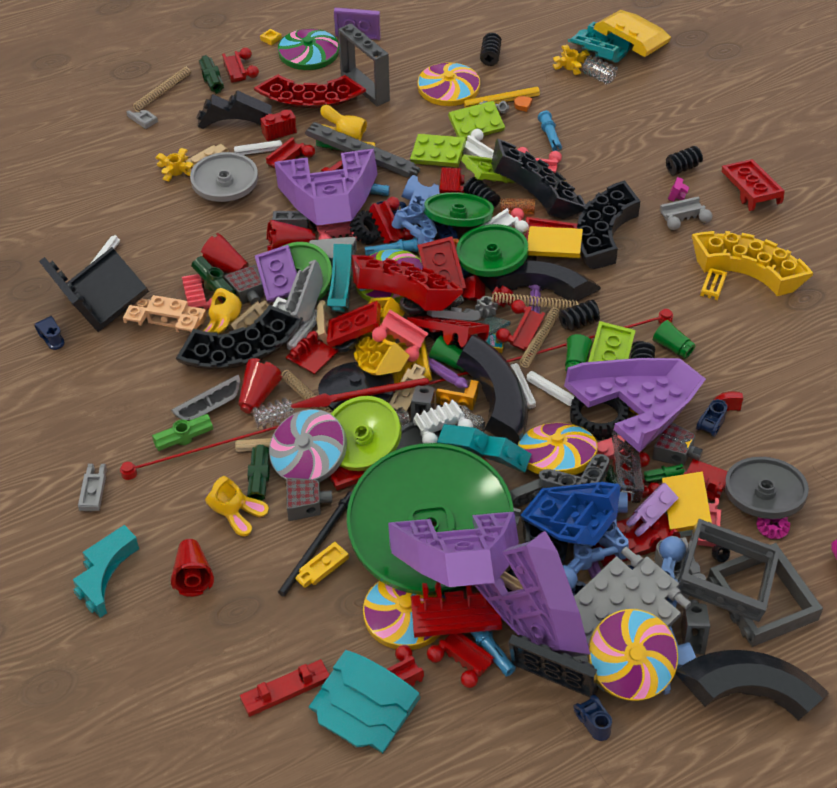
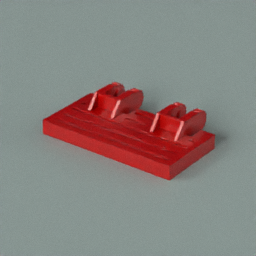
(452, 615)

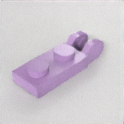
(652, 508)

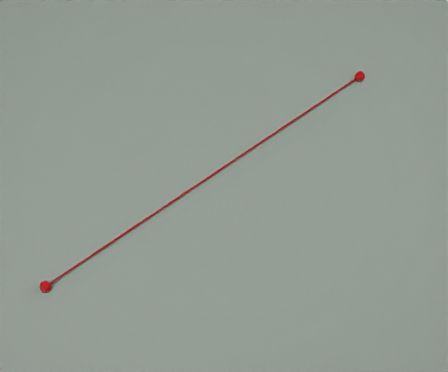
(129, 471)

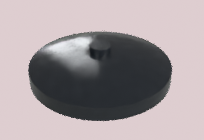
(351, 378)

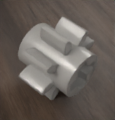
(486, 307)

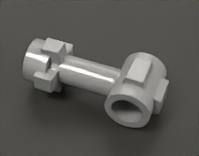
(502, 106)

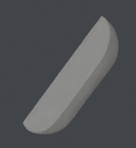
(305, 292)
(208, 399)

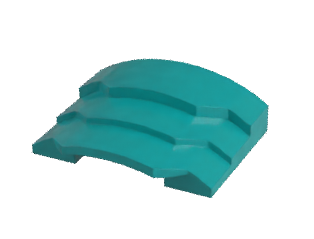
(605, 47)
(364, 702)

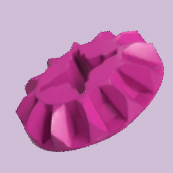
(773, 531)

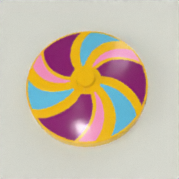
(448, 84)
(559, 448)
(389, 617)
(633, 654)

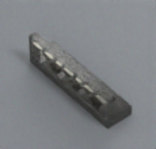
(633, 464)

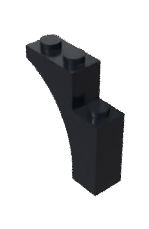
(238, 107)

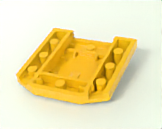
(634, 29)

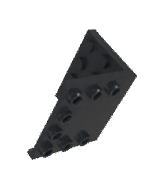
(101, 289)
(553, 666)

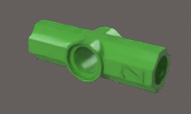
(182, 432)

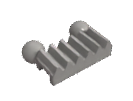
(678, 210)

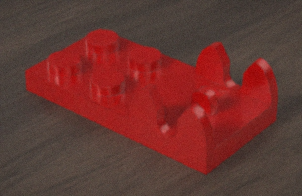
(753, 183)
(463, 328)
(647, 541)

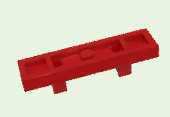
(284, 687)

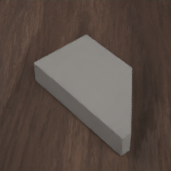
(143, 118)

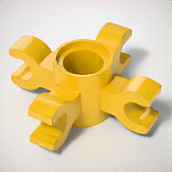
(570, 59)
(174, 164)

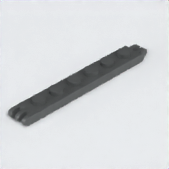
(349, 144)

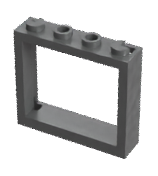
(349, 37)
(801, 593)
(722, 596)

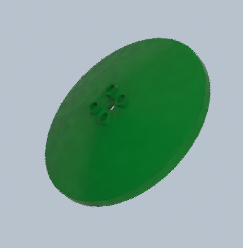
(419, 484)

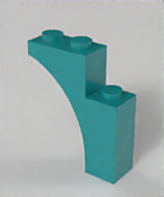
(341, 278)
(485, 446)
(101, 562)

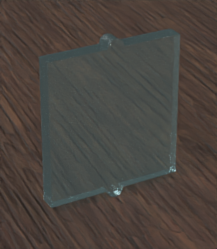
(495, 324)

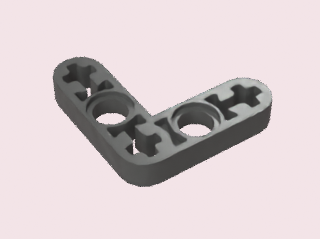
(549, 477)

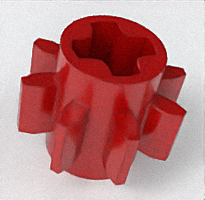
(503, 289)

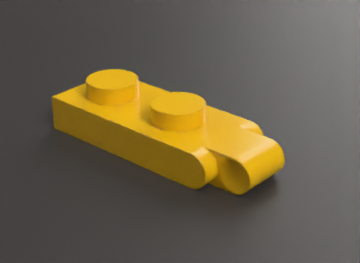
(322, 565)

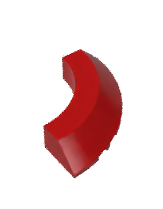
(310, 94)
(421, 286)

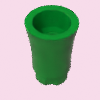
(673, 339)
(577, 350)
(446, 353)

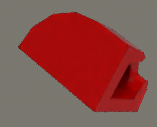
(474, 288)
(732, 399)

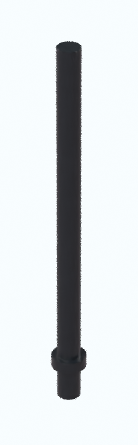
(343, 505)

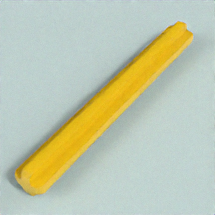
(507, 96)

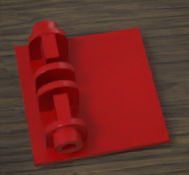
(311, 353)
(713, 478)

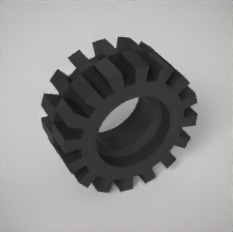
(365, 235)

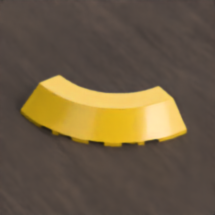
(751, 257)
(383, 356)

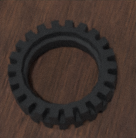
(598, 429)

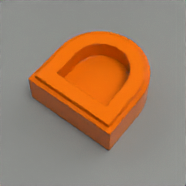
(522, 103)

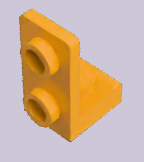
(467, 398)

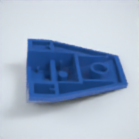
(575, 511)

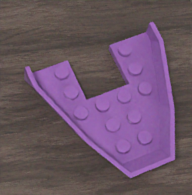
(328, 195)
(649, 386)
(456, 555)
(545, 605)

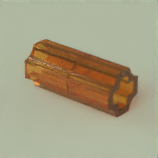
(526, 205)

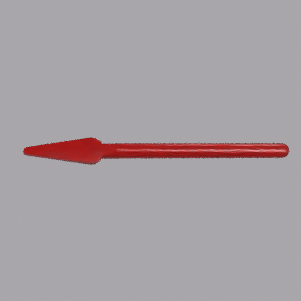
(325, 400)

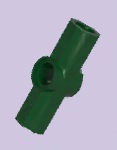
(211, 74)
(211, 275)
(258, 472)

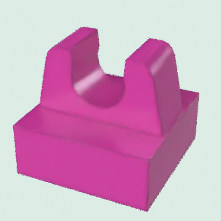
(677, 190)

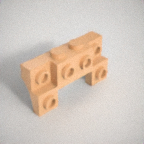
(166, 312)

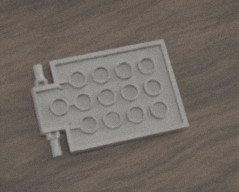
(622, 588)

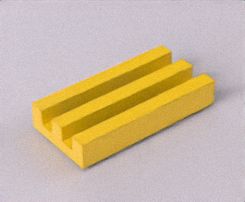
(711, 292)

